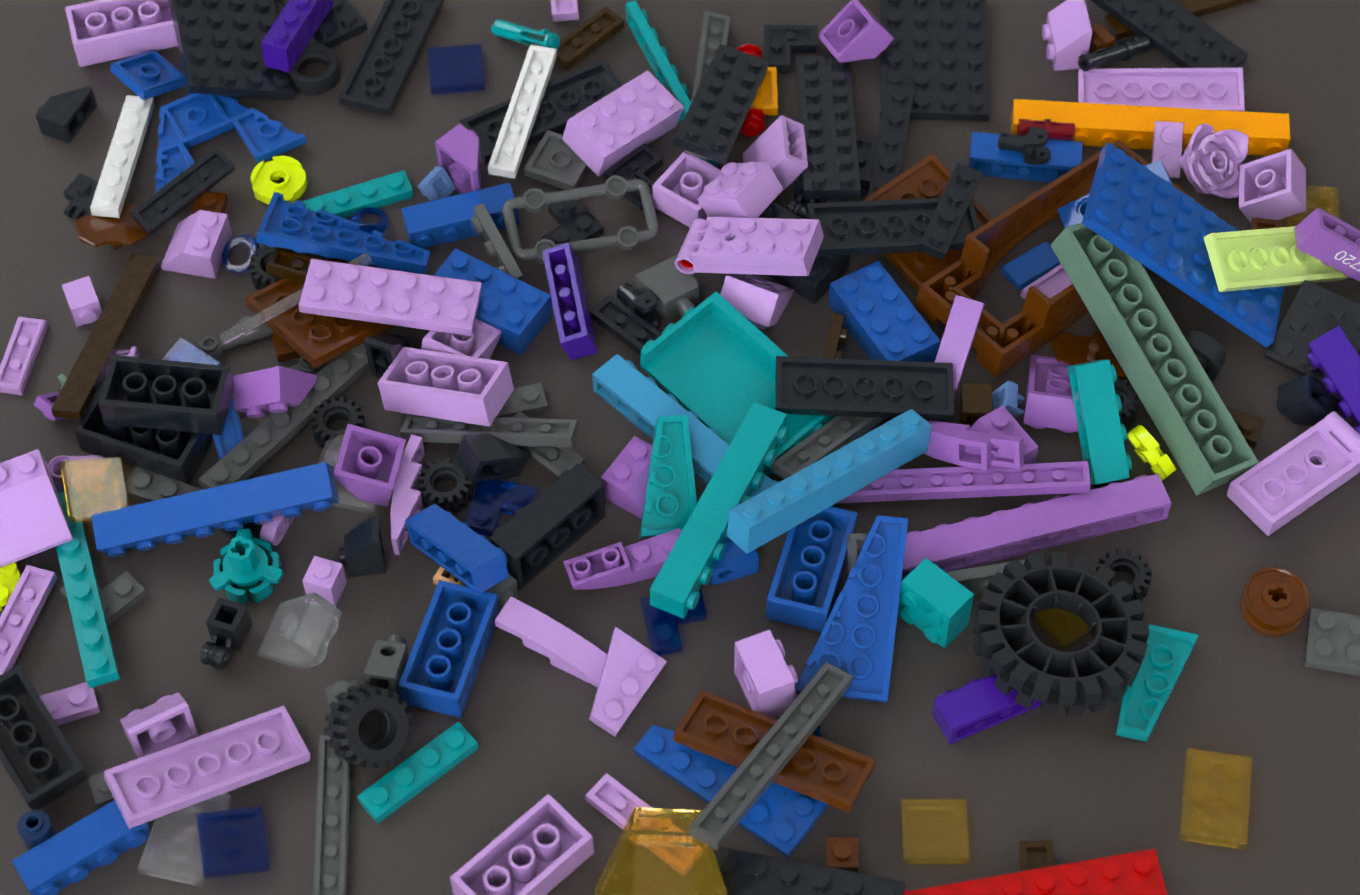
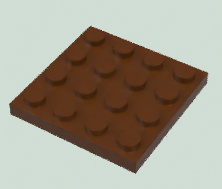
(922, 181)
(312, 335)

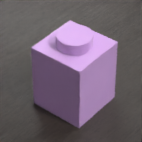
(82, 301)
(326, 579)

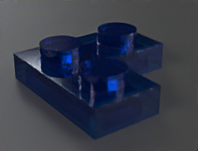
(493, 499)
(663, 626)

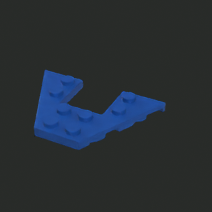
(207, 116)

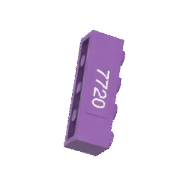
(1330, 242)

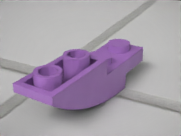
(974, 449)
(619, 564)

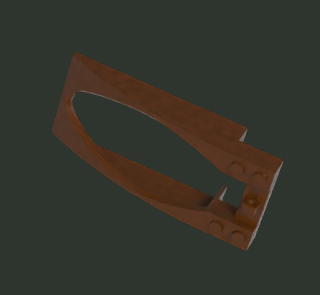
(1042, 317)

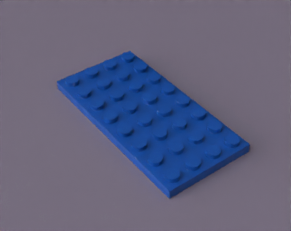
(1166, 235)

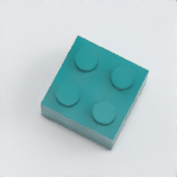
(935, 603)

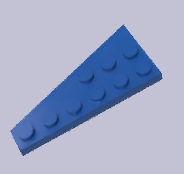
(334, 237)
(864, 618)
(777, 818)

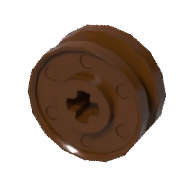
(1274, 601)

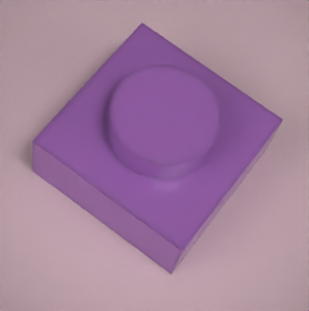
(45, 402)

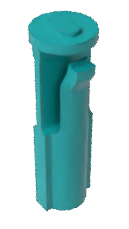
(524, 34)

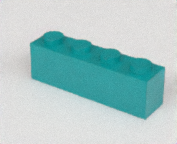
(1099, 420)

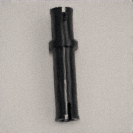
(1122, 50)

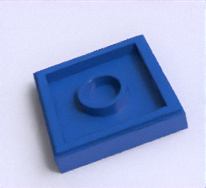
(148, 74)

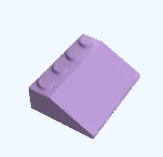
(29, 509)

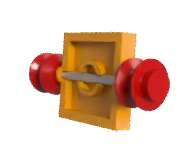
(766, 99)

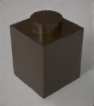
(975, 402)

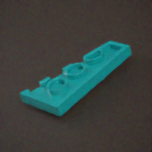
(670, 480)
(1156, 678)

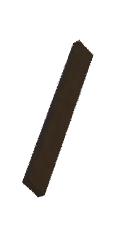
(106, 337)

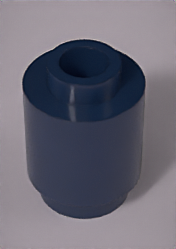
(35, 828)

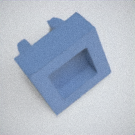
(436, 184)
(1008, 397)

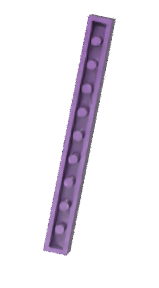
(1039, 525)

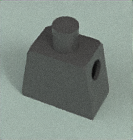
(672, 288)
(387, 663)

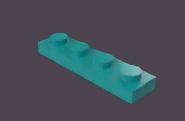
(372, 193)
(417, 772)

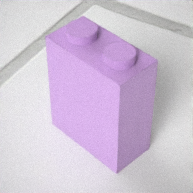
(783, 149)

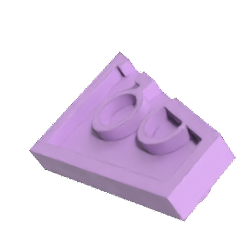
(624, 681)

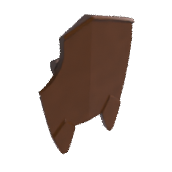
(109, 230)
(1079, 349)

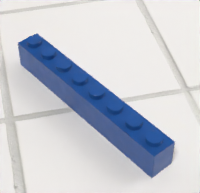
(215, 509)

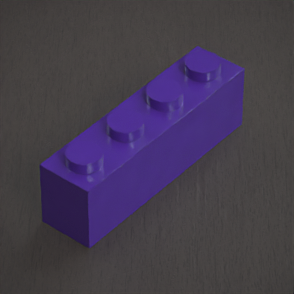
(293, 32)
(569, 301)
(1340, 368)
(975, 708)

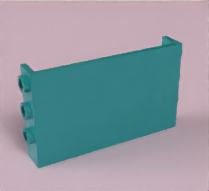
(719, 367)

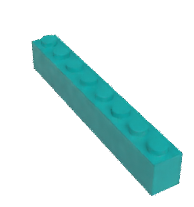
(706, 530)

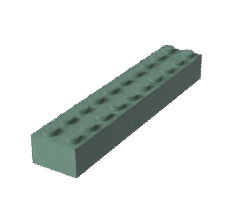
(1155, 359)

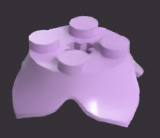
(1214, 160)

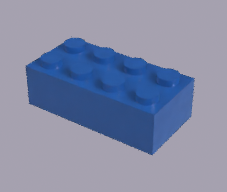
(504, 300)
(882, 317)
(811, 569)
(449, 649)

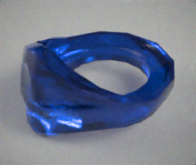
(379, 226)
(247, 239)

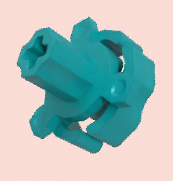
(244, 565)

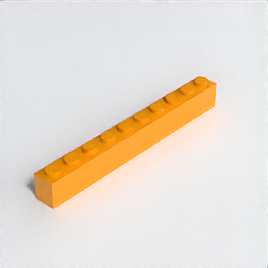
(1134, 125)

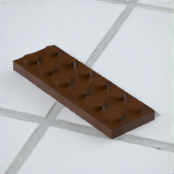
(816, 770)

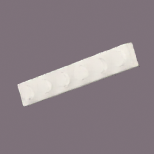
(522, 111)
(122, 157)

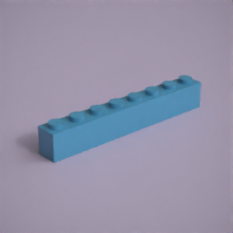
(643, 401)
(828, 481)

